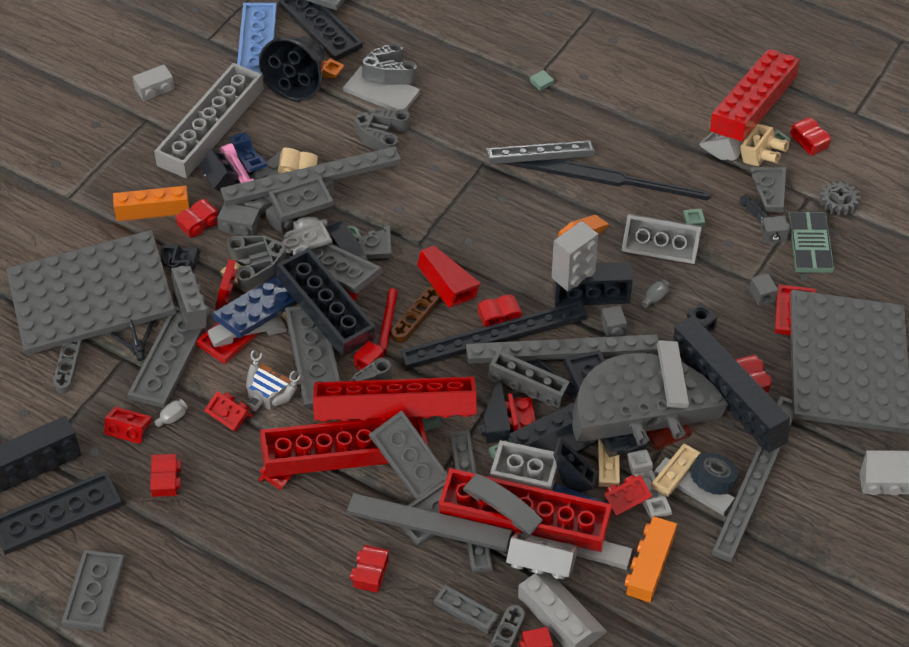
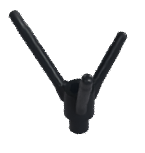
(136, 346)

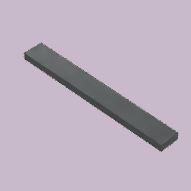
(464, 460)
(429, 522)

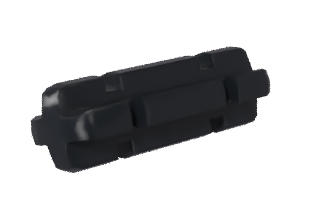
(753, 208)

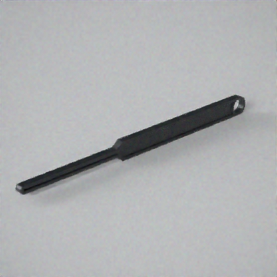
(605, 176)

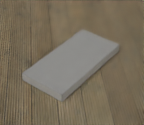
(385, 95)

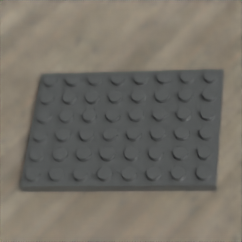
(89, 292)
(849, 361)

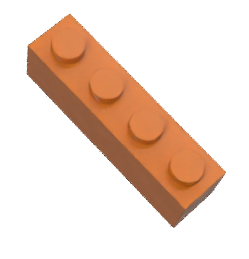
(150, 203)
(651, 559)

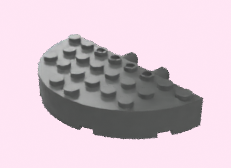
(630, 397)

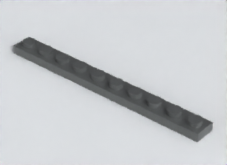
(328, 172)
(563, 348)
(748, 496)

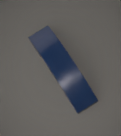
(246, 153)

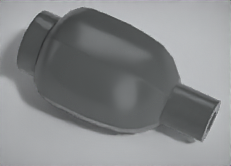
(656, 293)

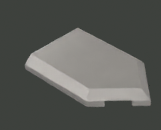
(311, 235)

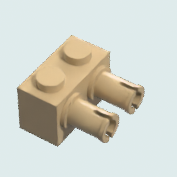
(759, 145)

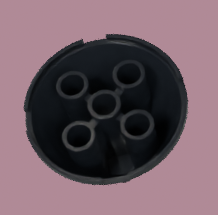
(292, 67)

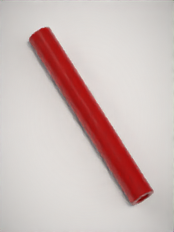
(387, 319)

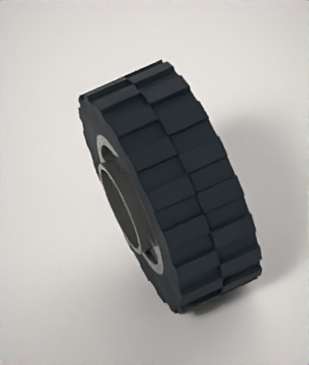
(714, 473)

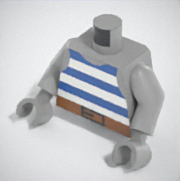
(268, 386)

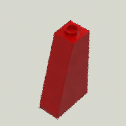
(447, 277)

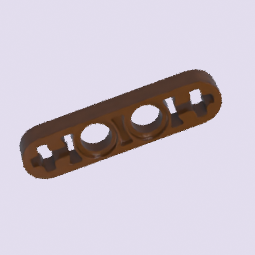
(413, 312)

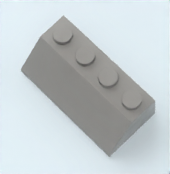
(661, 238)
(885, 472)
(559, 611)

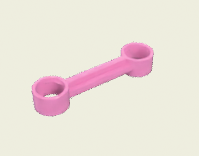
(231, 154)

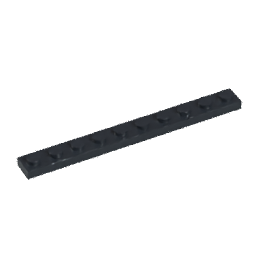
(498, 332)

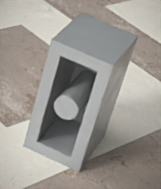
(153, 82)

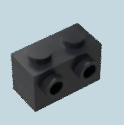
(218, 170)

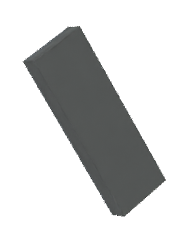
(466, 609)

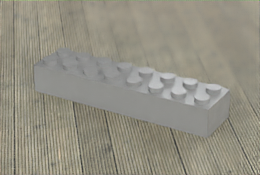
(209, 120)

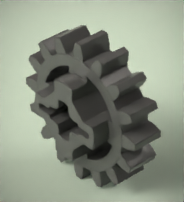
(839, 198)

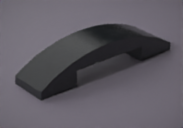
(345, 239)

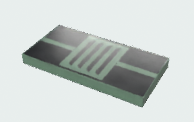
(810, 242)

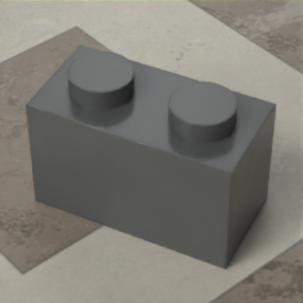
(239, 219)

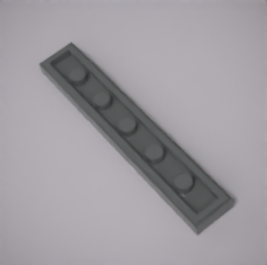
(540, 152)

